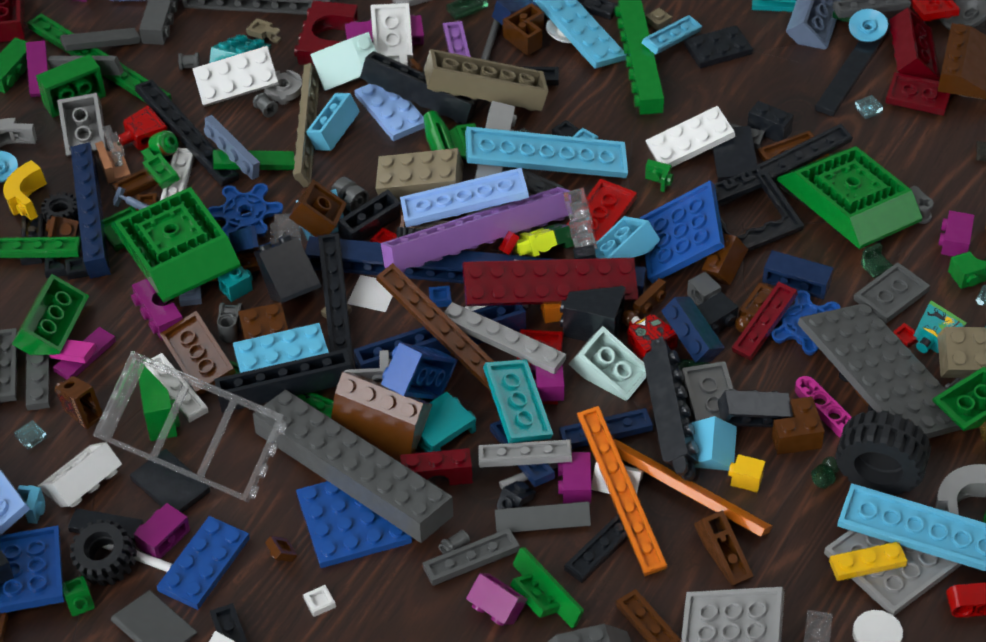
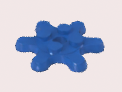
(240, 202)
(790, 328)

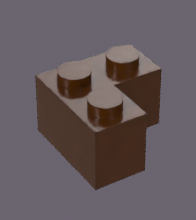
(525, 28)
(725, 262)
(801, 431)

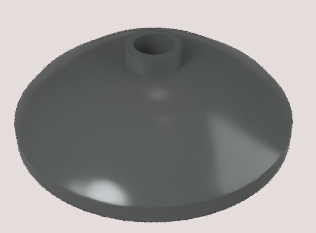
(971, 13)

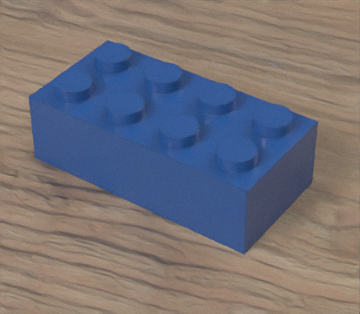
(418, 371)

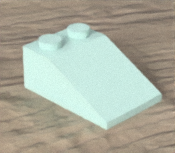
(342, 61)
(609, 365)

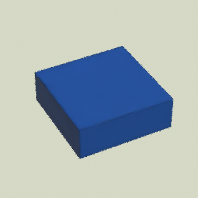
(440, 295)

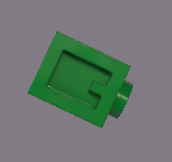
(659, 173)
(78, 596)

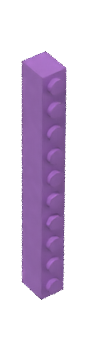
(474, 230)

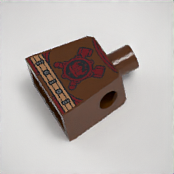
(75, 396)

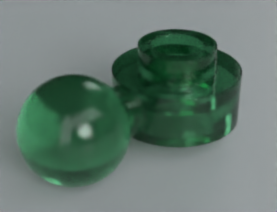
(824, 473)

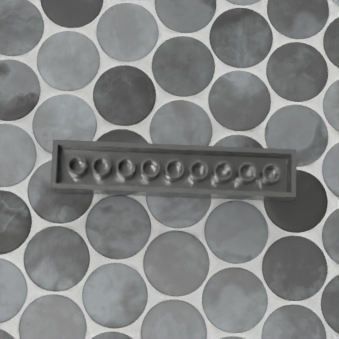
(357, 467)

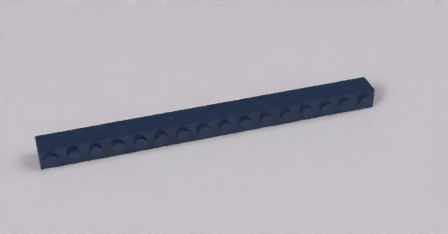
(367, 259)

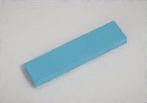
(672, 34)

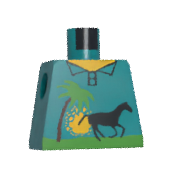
(931, 325)

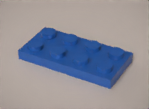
(203, 562)

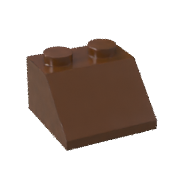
(318, 210)

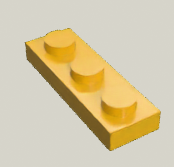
(867, 561)

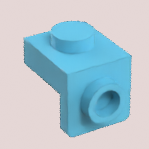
(35, 500)

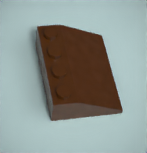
(964, 63)
(380, 414)

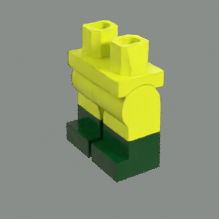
(543, 240)

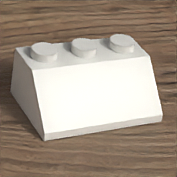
(81, 475)

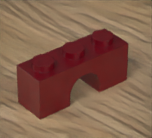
(449, 463)

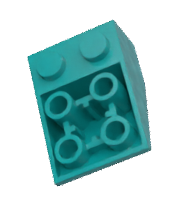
(235, 46)

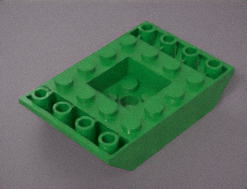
(854, 196)
(179, 259)

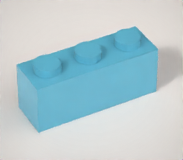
(333, 121)

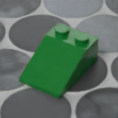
(965, 401)
(156, 405)

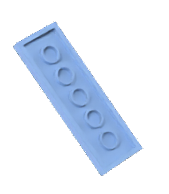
(464, 197)

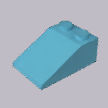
(627, 239)

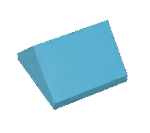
(715, 443)

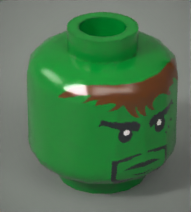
(163, 143)

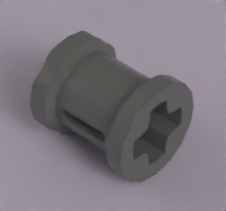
(188, 61)
(267, 107)

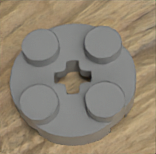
(292, 87)

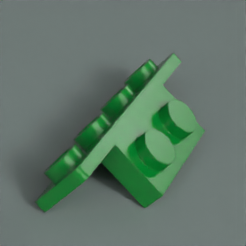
(543, 591)

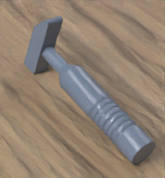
(129, 200)

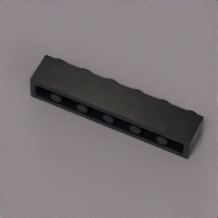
(412, 86)
(294, 376)

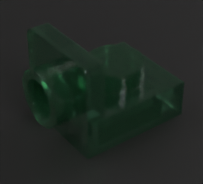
(874, 261)

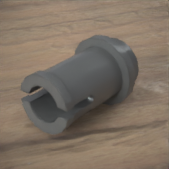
(454, 542)

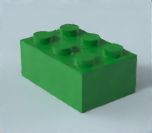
(70, 80)

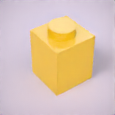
(747, 473)

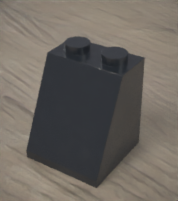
(286, 269)
(590, 310)

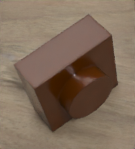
(281, 549)

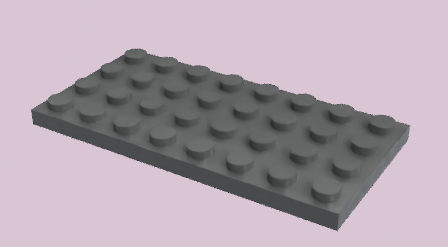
(879, 366)

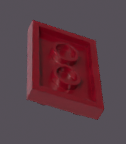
(917, 94)

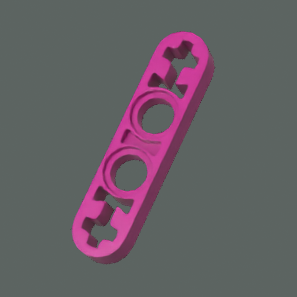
(824, 410)

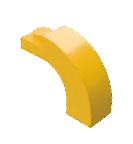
(19, 187)

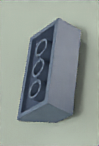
(812, 23)

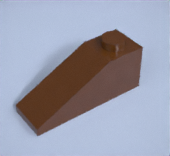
(723, 547)

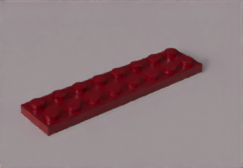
(544, 280)

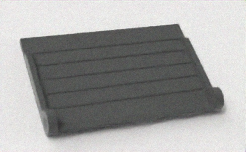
(152, 621)

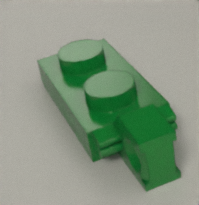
(159, 169)

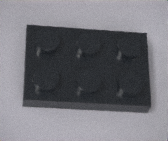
(718, 46)

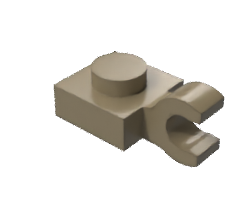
(262, 29)

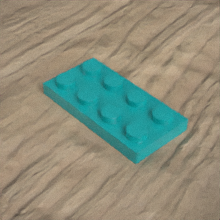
(517, 401)

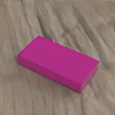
(76, 351)

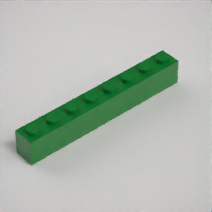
(639, 58)

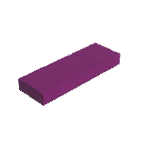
(36, 63)
(102, 340)

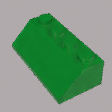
(50, 318)

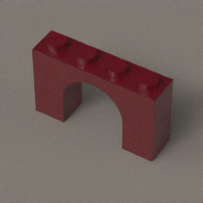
(322, 17)

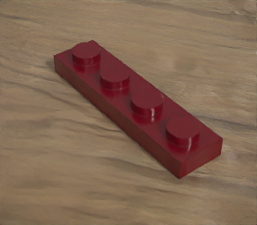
(764, 321)

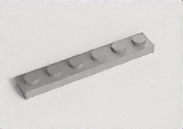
(506, 338)

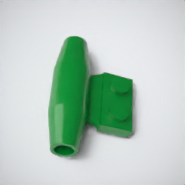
(440, 137)

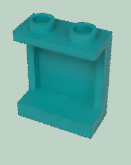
(445, 422)

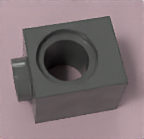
(702, 288)

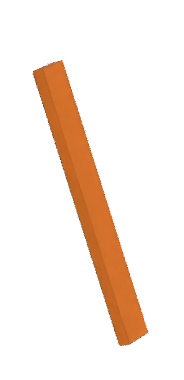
(692, 490)
(622, 491)

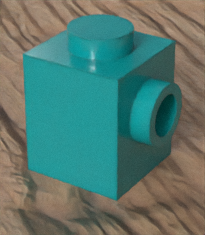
(236, 283)

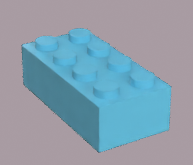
(279, 347)

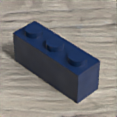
(798, 274)
(692, 329)

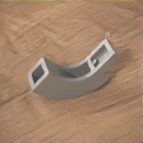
(16, 132)
(961, 484)

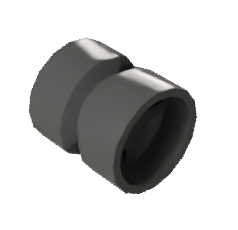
(351, 193)

